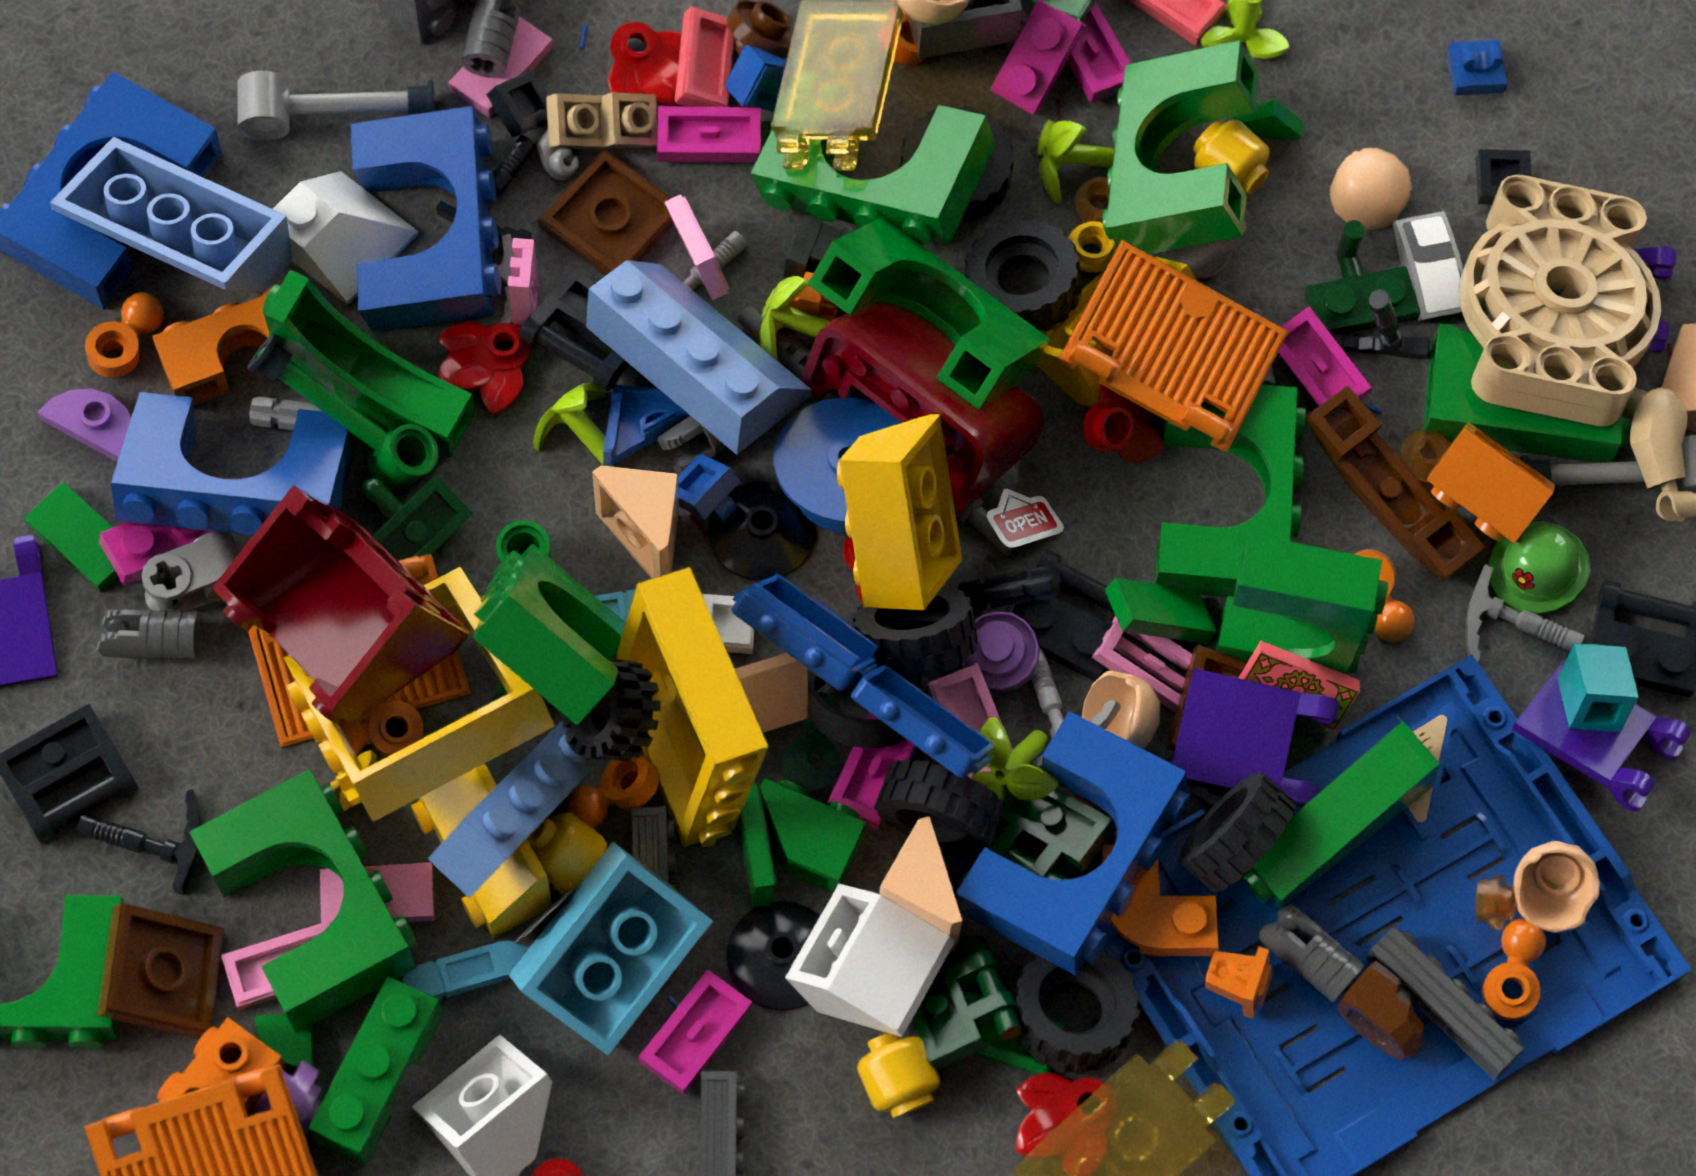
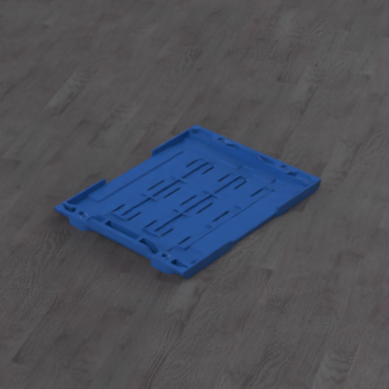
(1381, 1100)

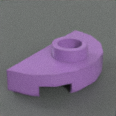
(90, 418)

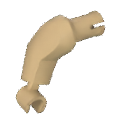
(1656, 441)

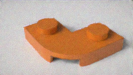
(1166, 922)

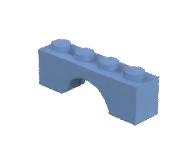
(512, 811)

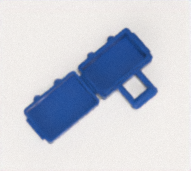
(844, 656)

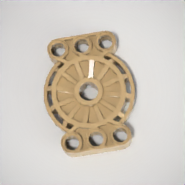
(1570, 349)

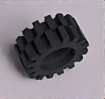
(620, 719)

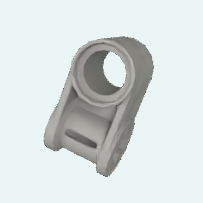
(190, 572)

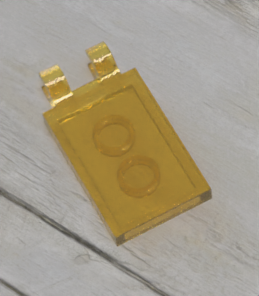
(835, 78)
(1133, 1124)

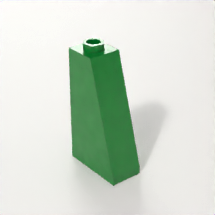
(1453, 404)
(1344, 815)

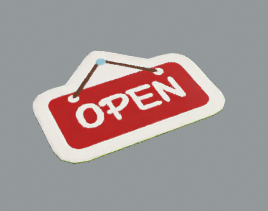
(1023, 519)

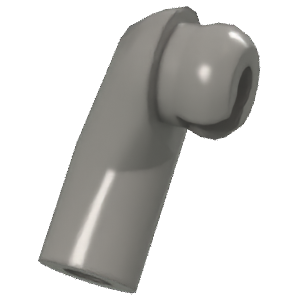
(557, 162)

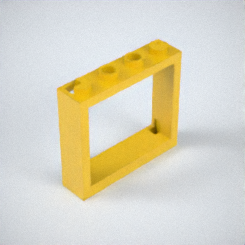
(676, 635)
(445, 752)

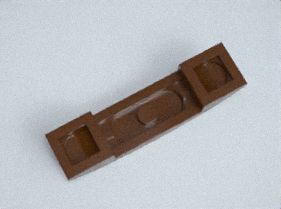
(1388, 488)

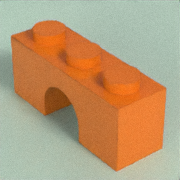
(197, 350)

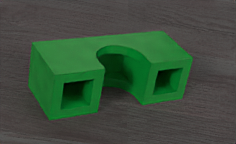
(363, 1090)

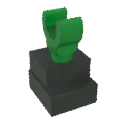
(809, 246)

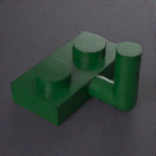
(1344, 302)
(420, 522)

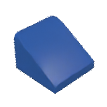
(756, 78)

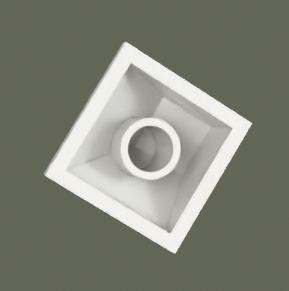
(337, 226)
(490, 1110)

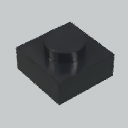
(520, 103)
(1495, 166)

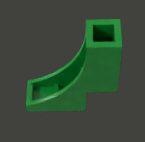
(361, 369)

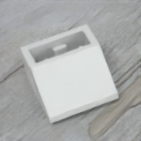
(868, 961)

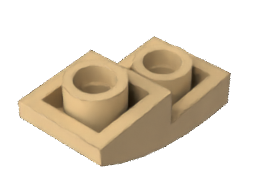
(602, 121)

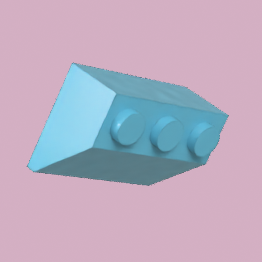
(609, 948)

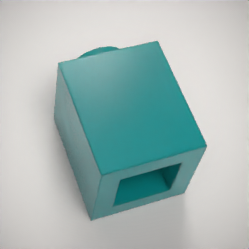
(1597, 687)

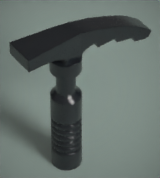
(502, 175)
(1391, 339)
(138, 841)

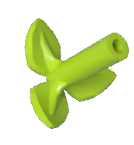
(1244, 16)
(1060, 146)
(779, 314)
(570, 411)
(1013, 766)

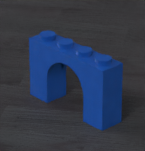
(69, 250)
(457, 273)
(161, 487)
(1068, 917)

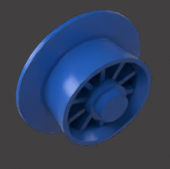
(810, 452)

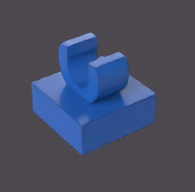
(1477, 67)
(705, 488)

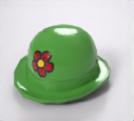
(1540, 570)

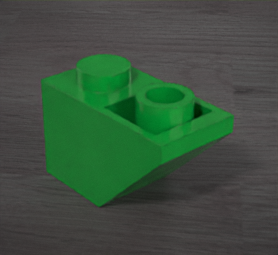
(811, 837)

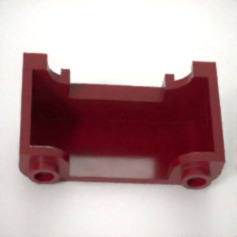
(895, 363)
(337, 606)

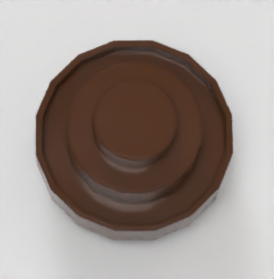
(761, 26)

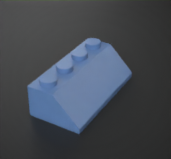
(178, 218)
(692, 353)

